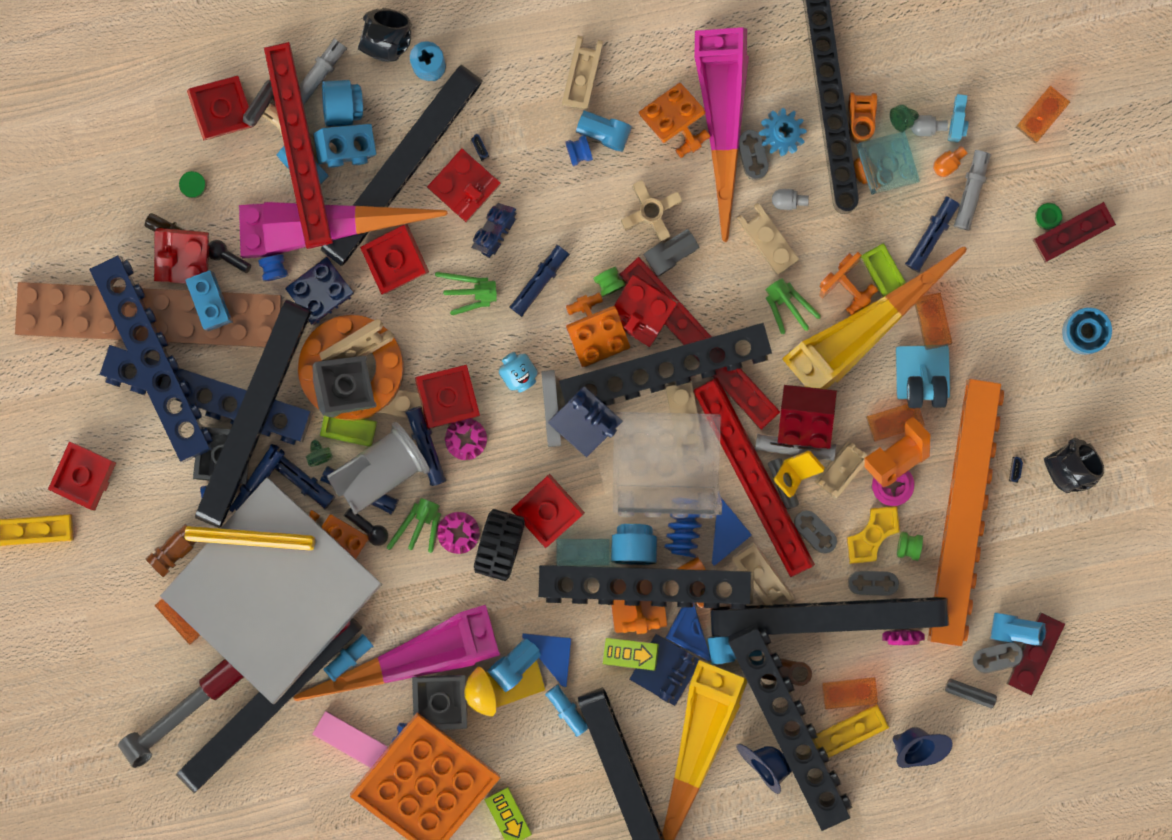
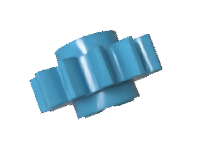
(776, 138)

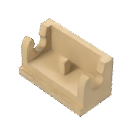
(842, 470)

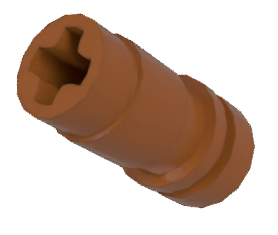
(173, 549)

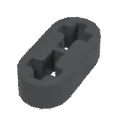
(746, 156)
(820, 527)
(873, 576)
(996, 651)

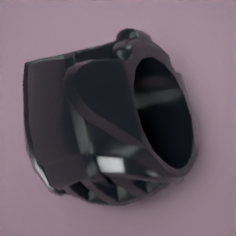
(385, 34)
(1075, 466)

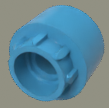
(341, 102)
(1101, 331)
(634, 545)

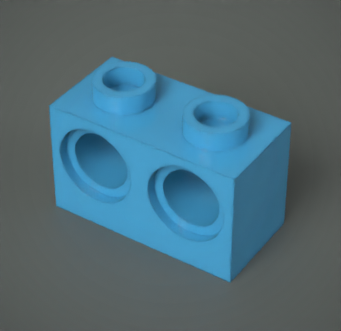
(343, 139)
(208, 301)

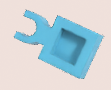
(958, 124)

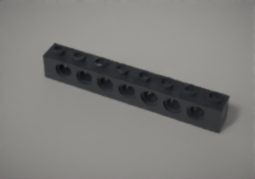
(755, 335)
(552, 575)
(825, 812)

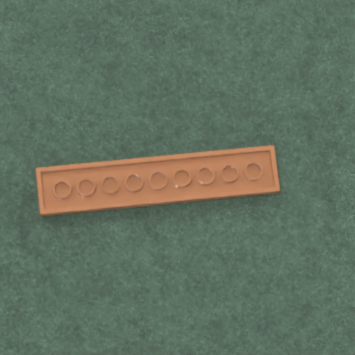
(82, 313)

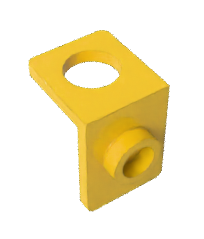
(798, 468)

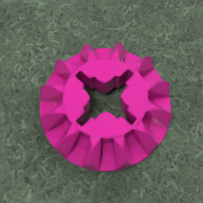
(468, 451)
(902, 493)
(464, 544)
(903, 637)

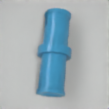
(348, 657)
(567, 710)

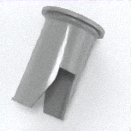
(378, 469)

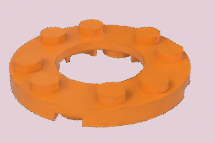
(388, 363)

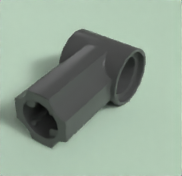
(667, 254)

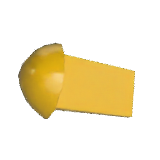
(486, 695)

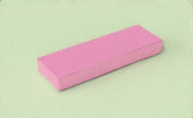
(349, 739)

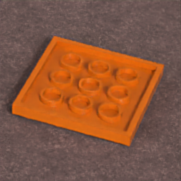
(424, 783)

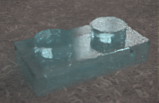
(583, 552)

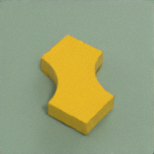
(865, 544)

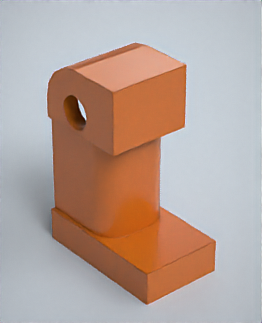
(901, 456)

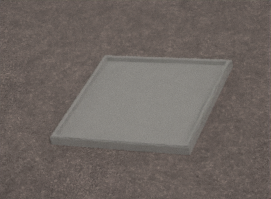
(271, 605)

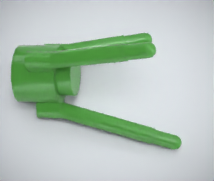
(483, 290)
(781, 293)
(425, 513)

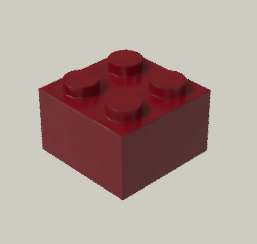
(807, 416)

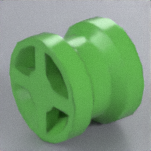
(609, 281)
(909, 546)

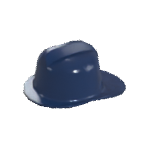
(919, 748)
(768, 763)

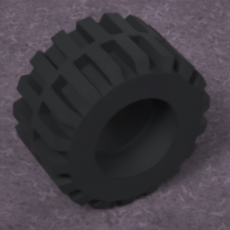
(499, 544)

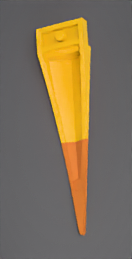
(837, 349)
(709, 714)

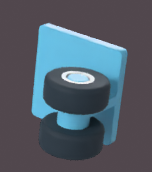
(923, 375)

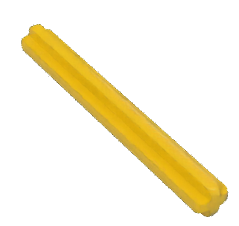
(250, 538)

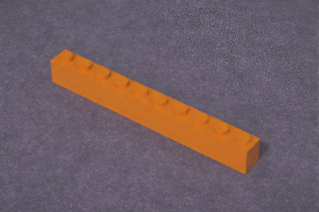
(965, 507)

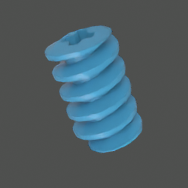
(417, 59)

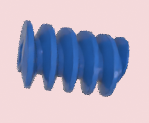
(683, 535)

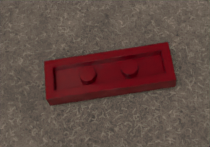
(1074, 232)
(1027, 674)

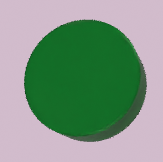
(192, 184)
(1048, 216)

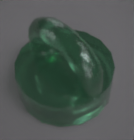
(903, 117)
(318, 454)

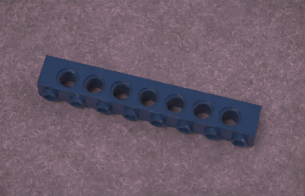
(105, 276)
(298, 418)

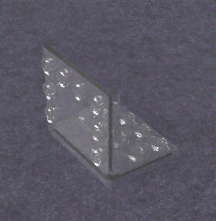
(667, 465)

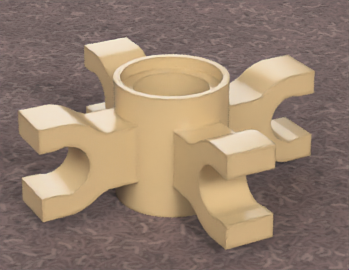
(662, 205)

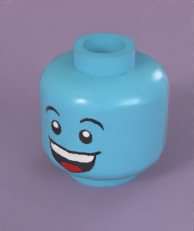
(518, 372)

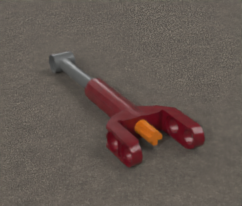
(212, 685)

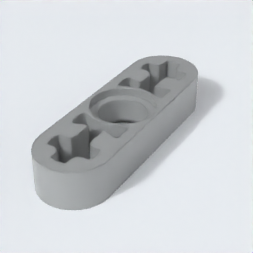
(550, 406)

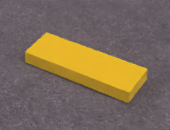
(36, 530)
(852, 730)

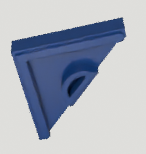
(728, 534)
(688, 632)
(554, 654)

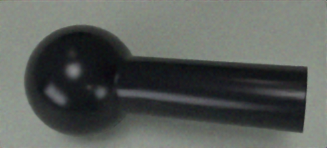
(219, 251)
(376, 534)

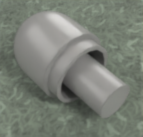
(927, 126)
(788, 199)

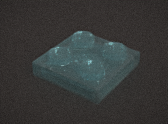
(888, 163)

